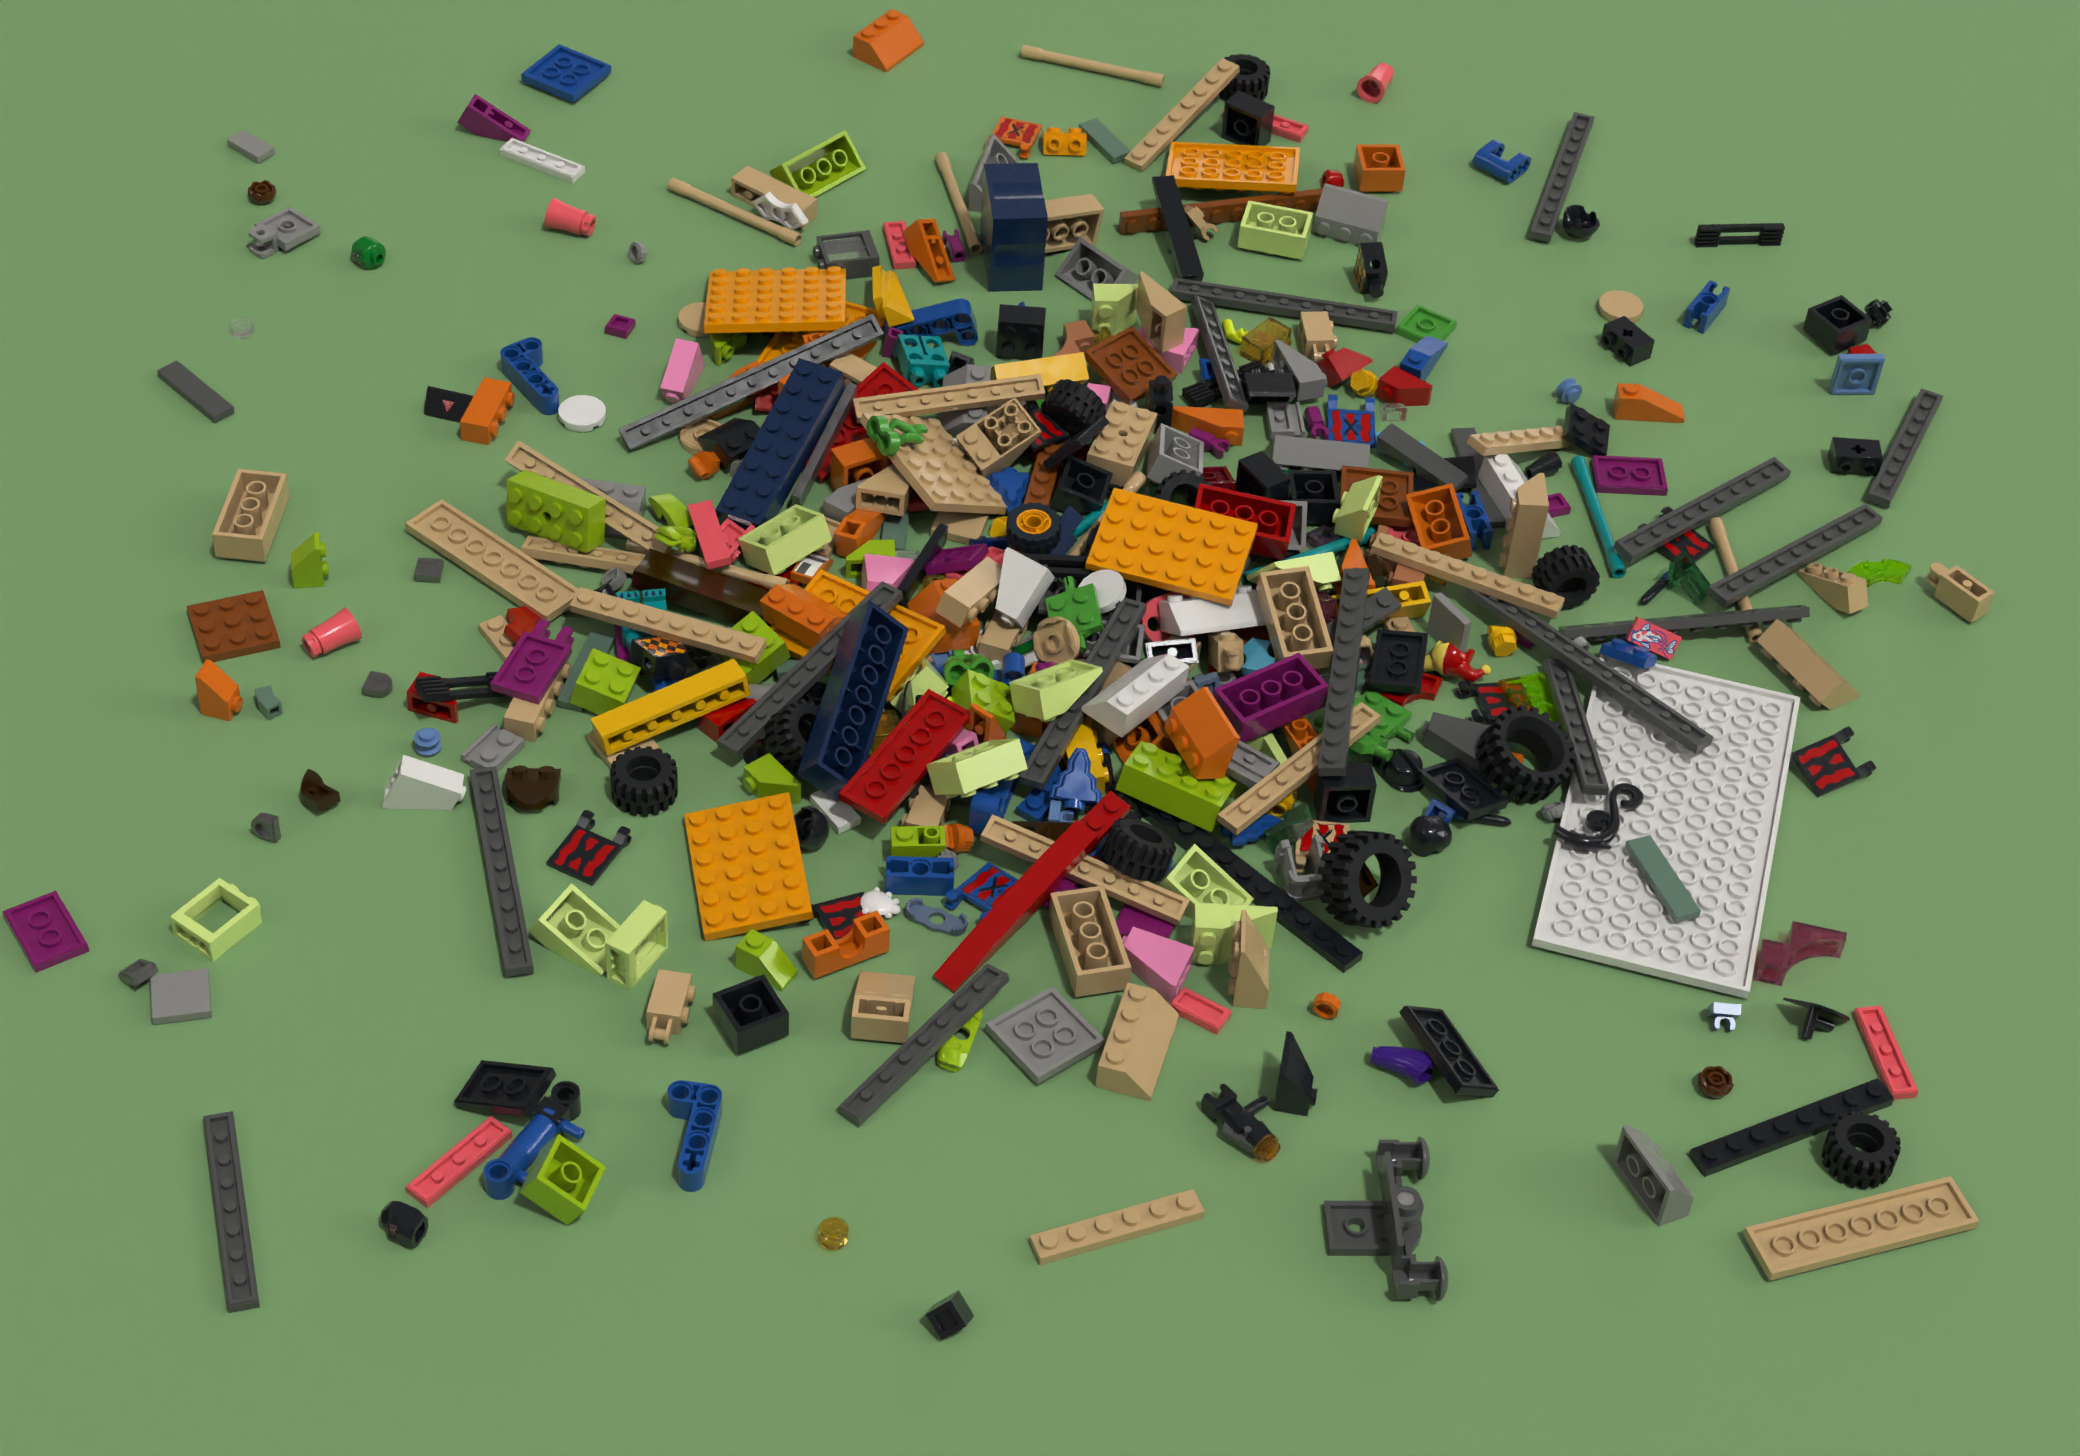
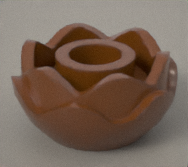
(262, 192)
(1715, 1081)

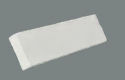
(542, 160)

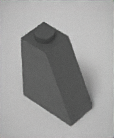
(1454, 738)

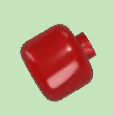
(1333, 178)

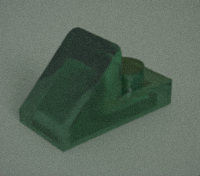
(1685, 572)

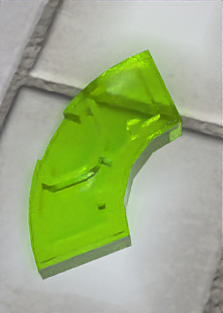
(1882, 571)

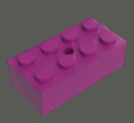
(1272, 696)

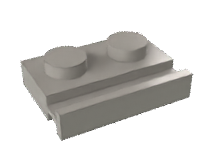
(1285, 419)
(493, 748)
(1250, 765)

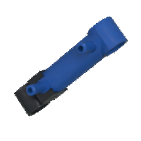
(549, 1119)

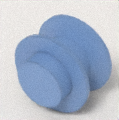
(1569, 390)
(427, 741)

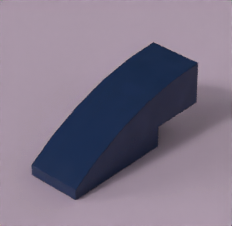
(1069, 522)

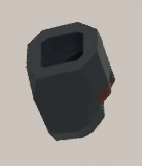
(404, 1223)

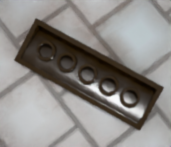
(698, 587)

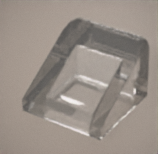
(1393, 411)

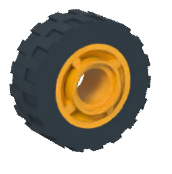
(1033, 528)

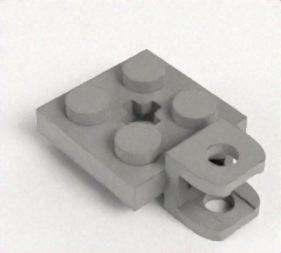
(281, 229)

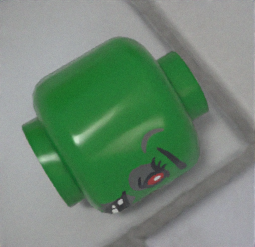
(368, 252)

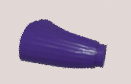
(1408, 1062)

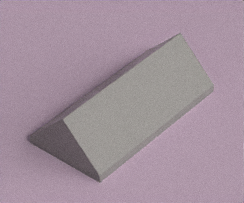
(994, 153)

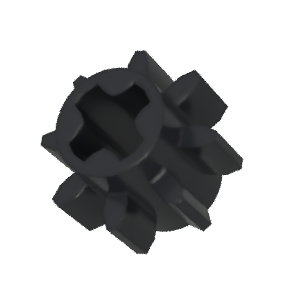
(1878, 312)

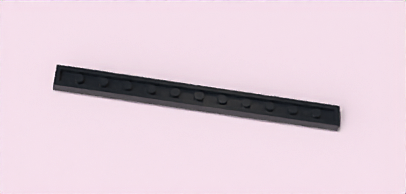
(1265, 893)

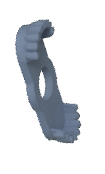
(921, 913)

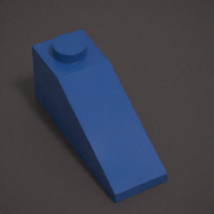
(1423, 357)

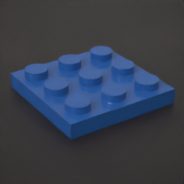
(566, 73)

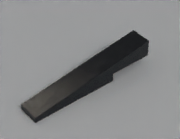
(1176, 229)

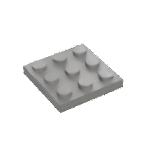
(1045, 1035)

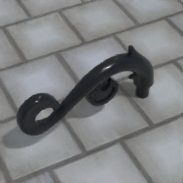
(1596, 819)

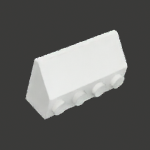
(1501, 479)
(1198, 616)
(1138, 693)

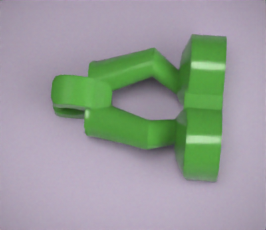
(888, 440)
(960, 662)

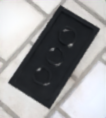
(1449, 1051)

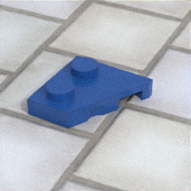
(1629, 653)

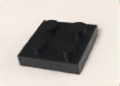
(1586, 431)

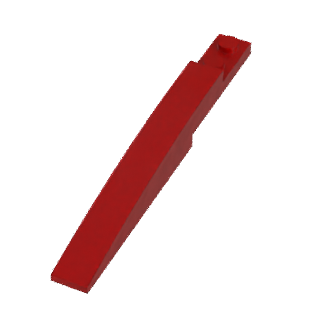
(1030, 891)

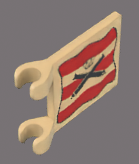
(1327, 830)

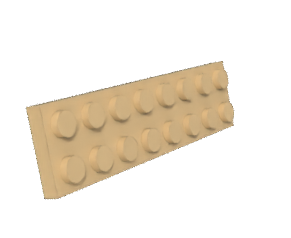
(492, 560)
(1860, 1228)

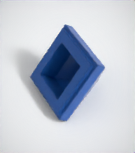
(1206, 369)
(1441, 810)

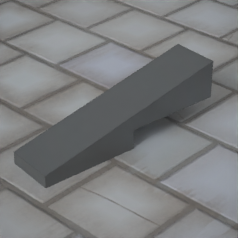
(1427, 463)

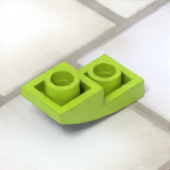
(671, 509)

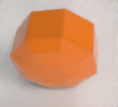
(1326, 1005)

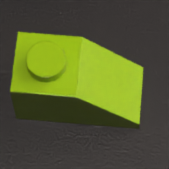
(876, 547)
(768, 778)
(762, 955)

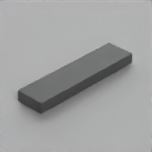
(195, 391)

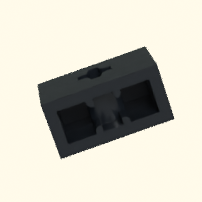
(1627, 341)
(1855, 456)

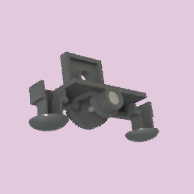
(1390, 1225)

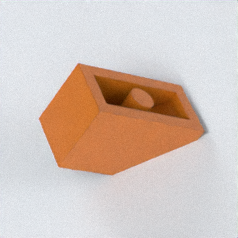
(217, 692)

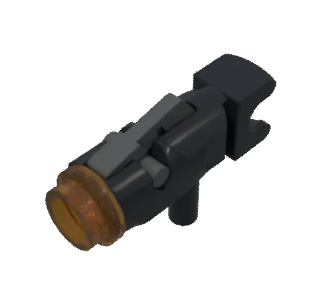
(1240, 1122)

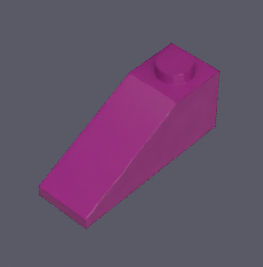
(491, 122)

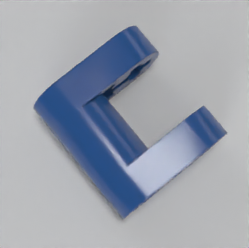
(1489, 160)

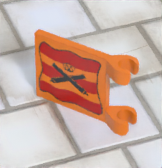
(1017, 133)

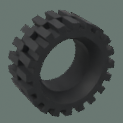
(1541, 738)
(1342, 874)

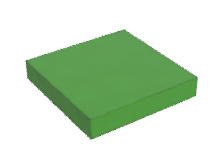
(1425, 322)

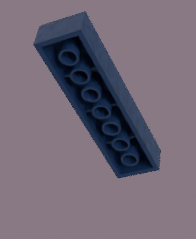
(782, 445)
(853, 699)

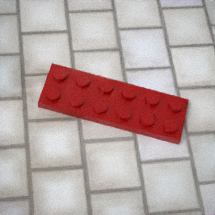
(880, 382)
(903, 756)

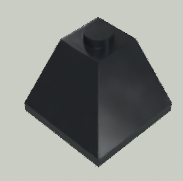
(1294, 1081)

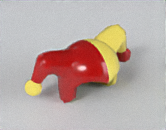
(1452, 662)

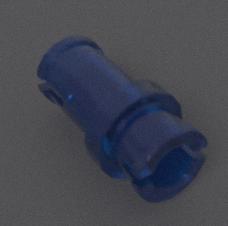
(998, 542)

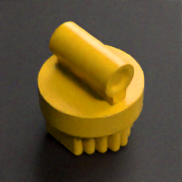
(1364, 383)
(1501, 640)

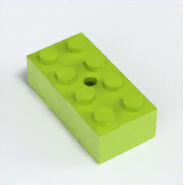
(555, 511)
(1170, 786)

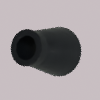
(1547, 463)

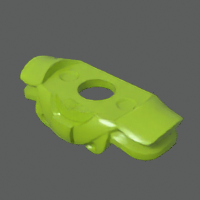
(681, 536)
(955, 1051)

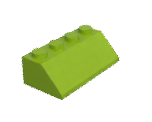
(821, 166)

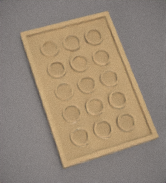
(942, 471)

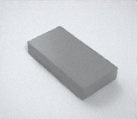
(250, 146)

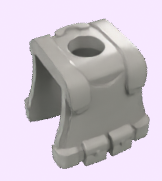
(1286, 868)

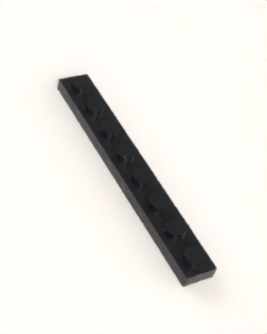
(1788, 1127)

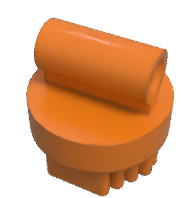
(704, 464)
(958, 837)

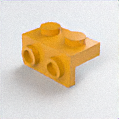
(1064, 142)

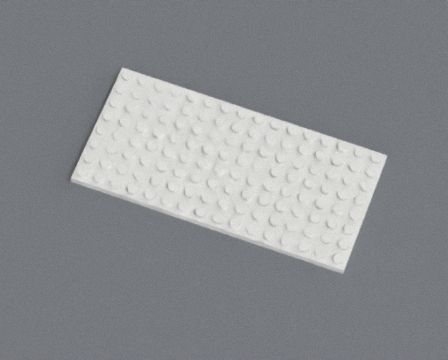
(1705, 811)

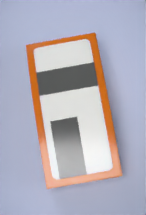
(809, 567)

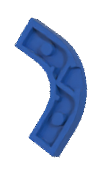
(1036, 804)

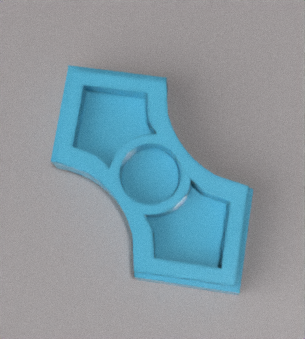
(1257, 655)

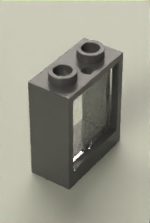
(849, 251)

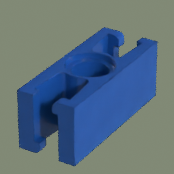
(1706, 307)
(1476, 520)
(919, 875)

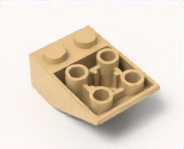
(1160, 314)
(999, 437)
(1248, 966)
(882, 1007)

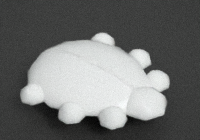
(879, 901)

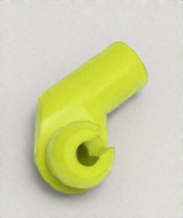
(1230, 333)

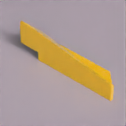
(889, 297)

